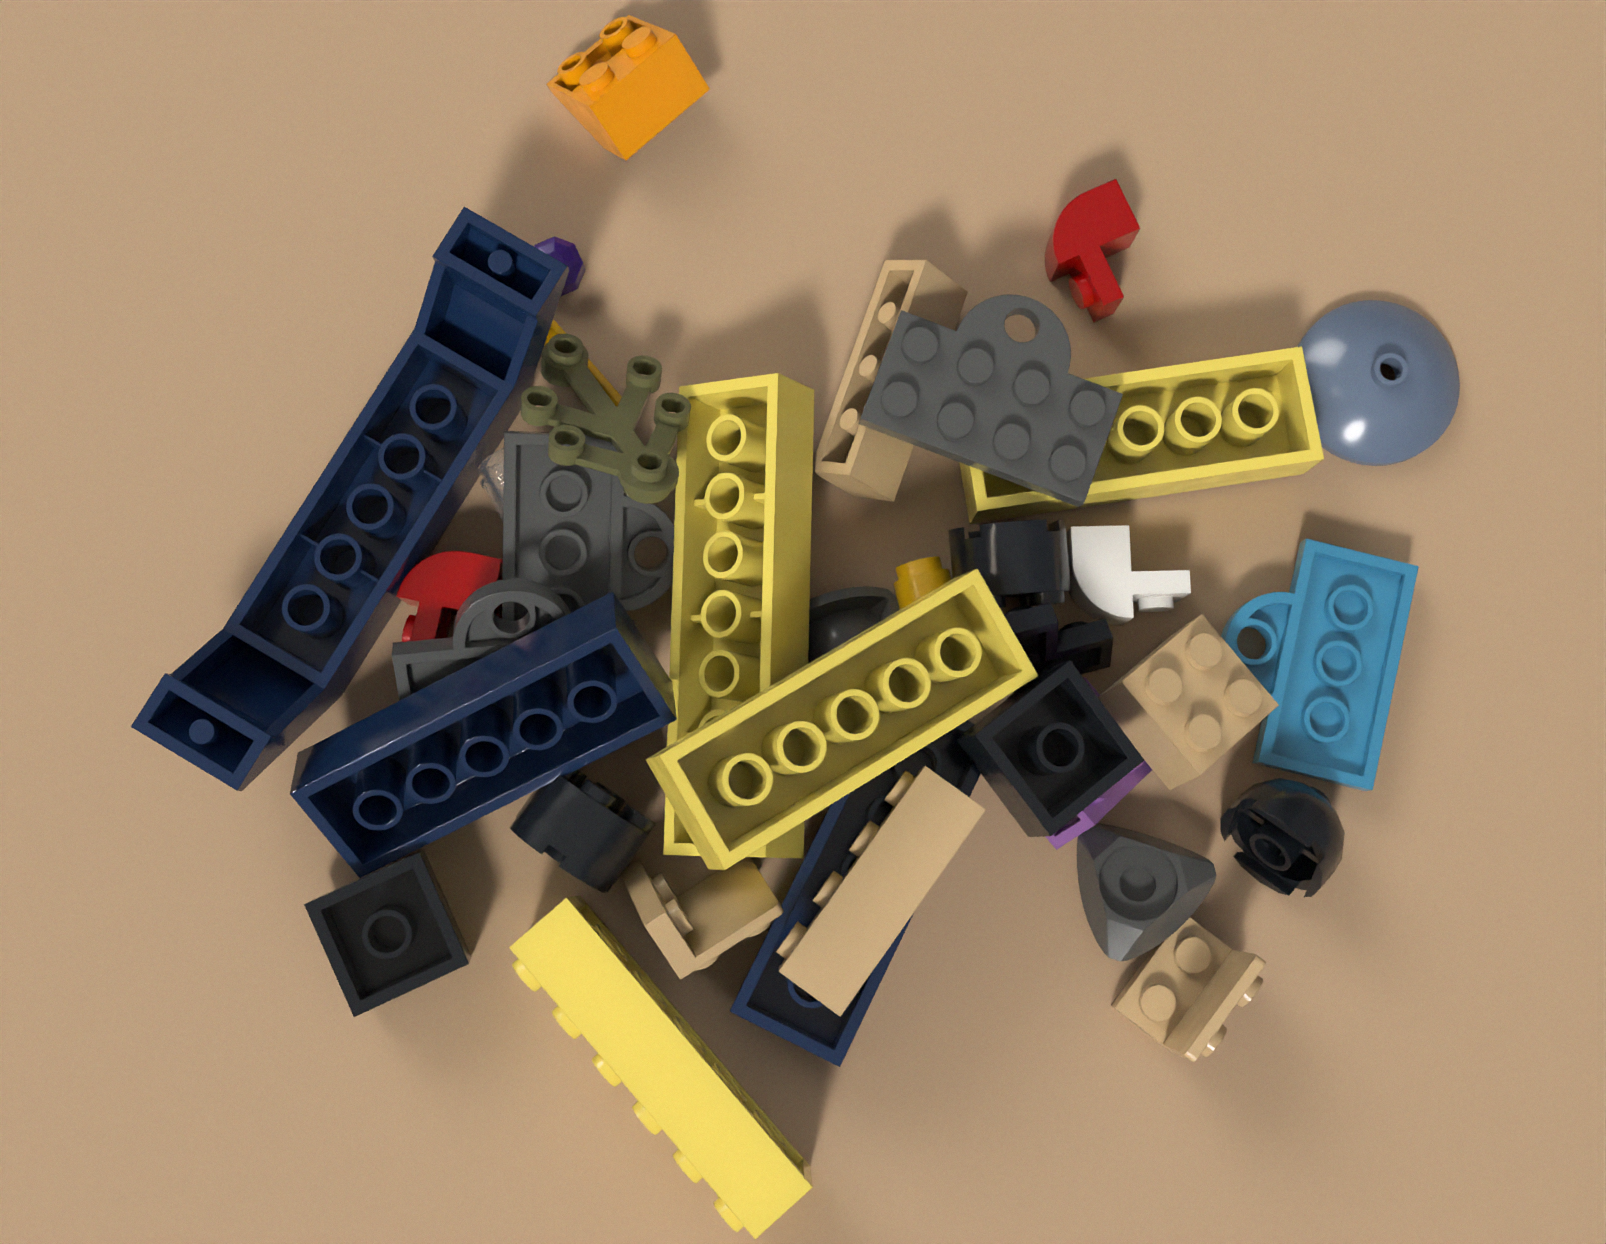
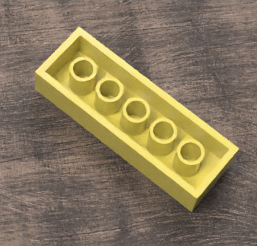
(1183, 434)
(841, 720)
(664, 1065)

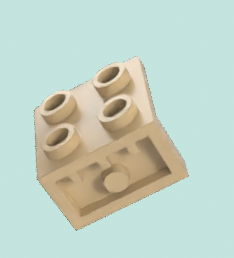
(705, 918)
(1189, 990)

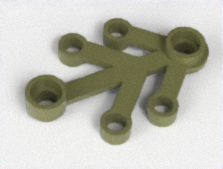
(643, 471)

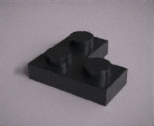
(1080, 642)

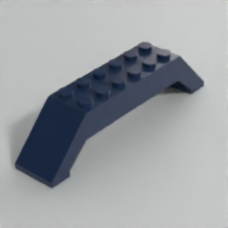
(370, 511)

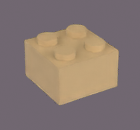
(1187, 703)

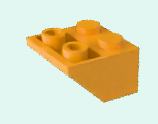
(628, 84)

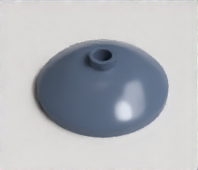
(1357, 408)

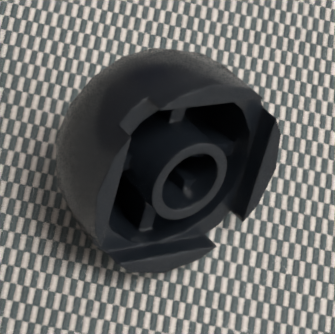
(1286, 835)

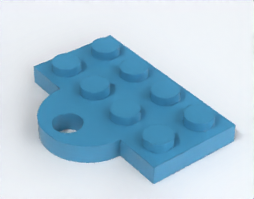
(1328, 661)

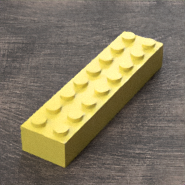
(739, 558)

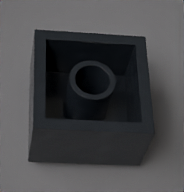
(1050, 750)
(388, 932)

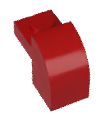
(1082, 239)
(440, 588)

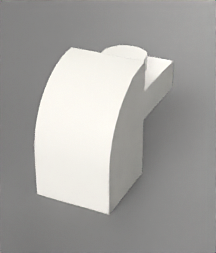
(1104, 579)

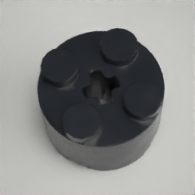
(1016, 559)
(583, 828)

